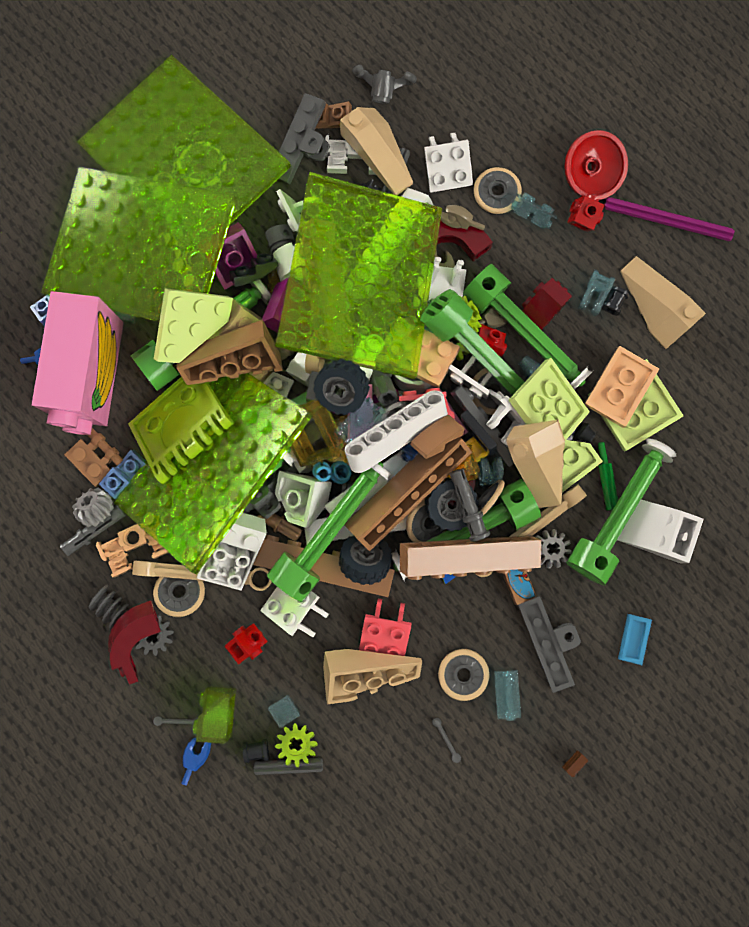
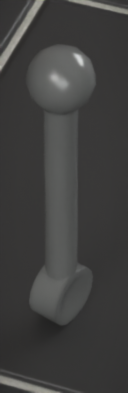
(159, 720)
(455, 756)

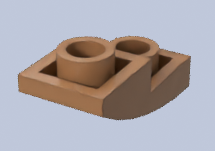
(332, 114)
(434, 438)

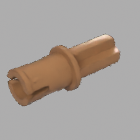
(281, 525)

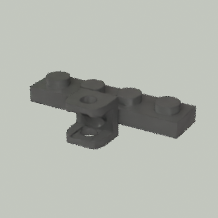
(302, 137)
(464, 400)
(265, 496)
(550, 643)

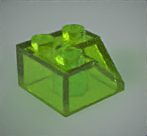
(216, 721)

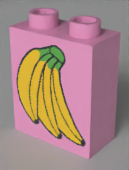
(77, 362)

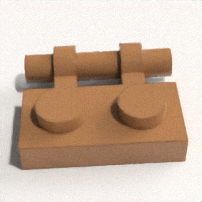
(89, 462)

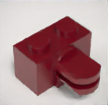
(546, 303)

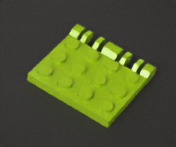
(175, 422)

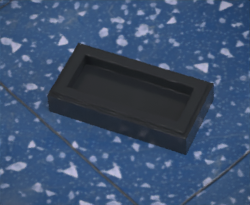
(479, 433)

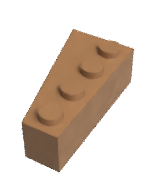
(232, 354)

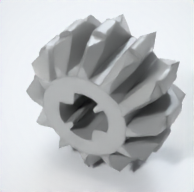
(93, 507)
(560, 548)

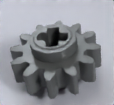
(159, 642)

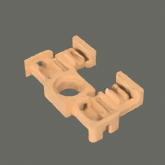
(115, 549)

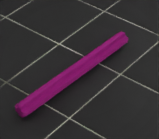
(669, 219)

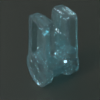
(599, 284)
(490, 474)

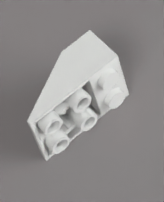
(662, 531)
(235, 553)

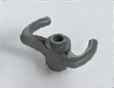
(383, 83)

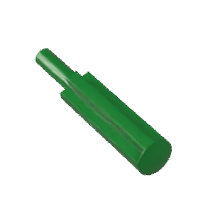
(607, 479)

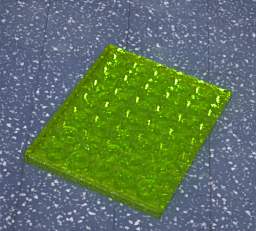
(184, 136)
(135, 239)
(360, 276)
(214, 488)

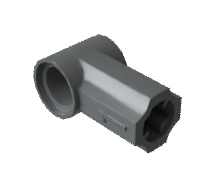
(383, 388)

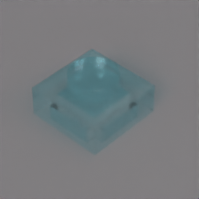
(284, 711)

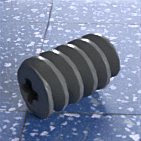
(107, 606)

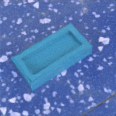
(634, 639)

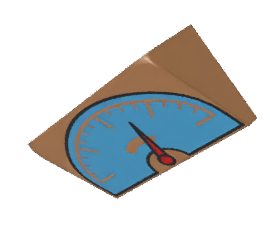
(519, 586)

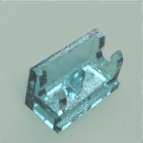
(359, 421)

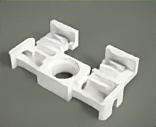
(337, 158)

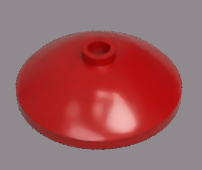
(607, 160)

